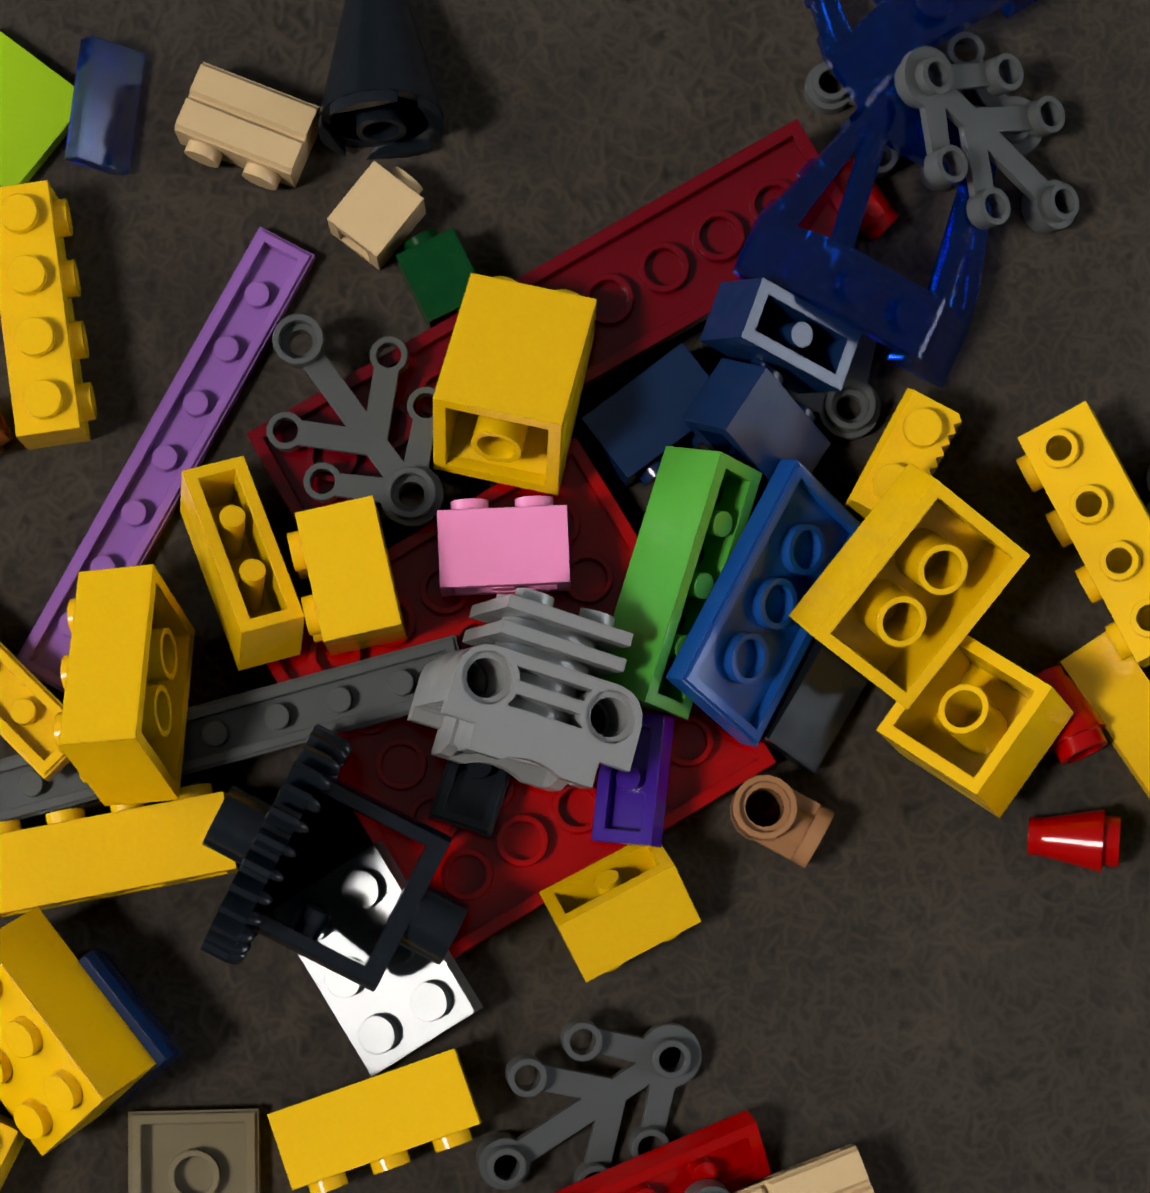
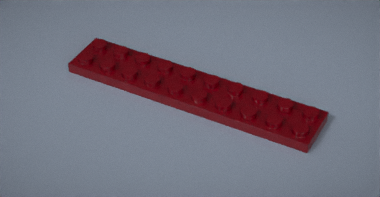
(650, 282)

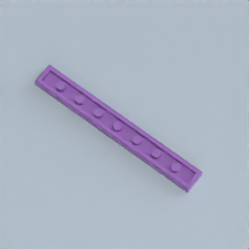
(177, 433)

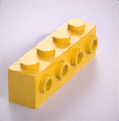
(38, 319)
(1100, 516)
(109, 853)

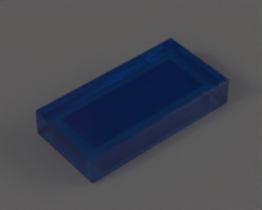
(104, 106)

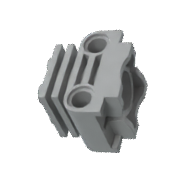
(532, 694)

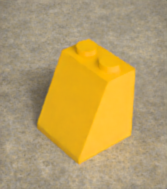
(512, 383)

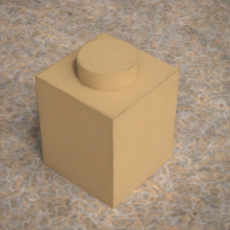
(378, 213)

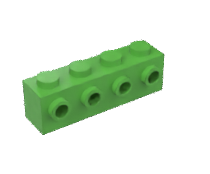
(681, 548)

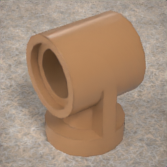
(799, 825)

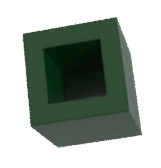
(435, 273)

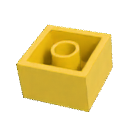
(349, 576)
(979, 725)

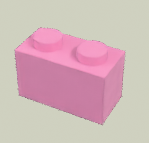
(503, 547)

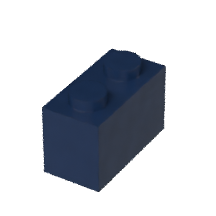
(776, 327)
(646, 417)
(754, 419)

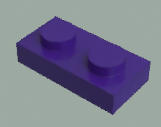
(634, 802)

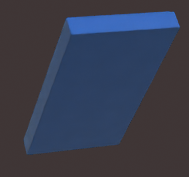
(743, 639)

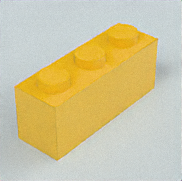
(241, 563)
(375, 1122)

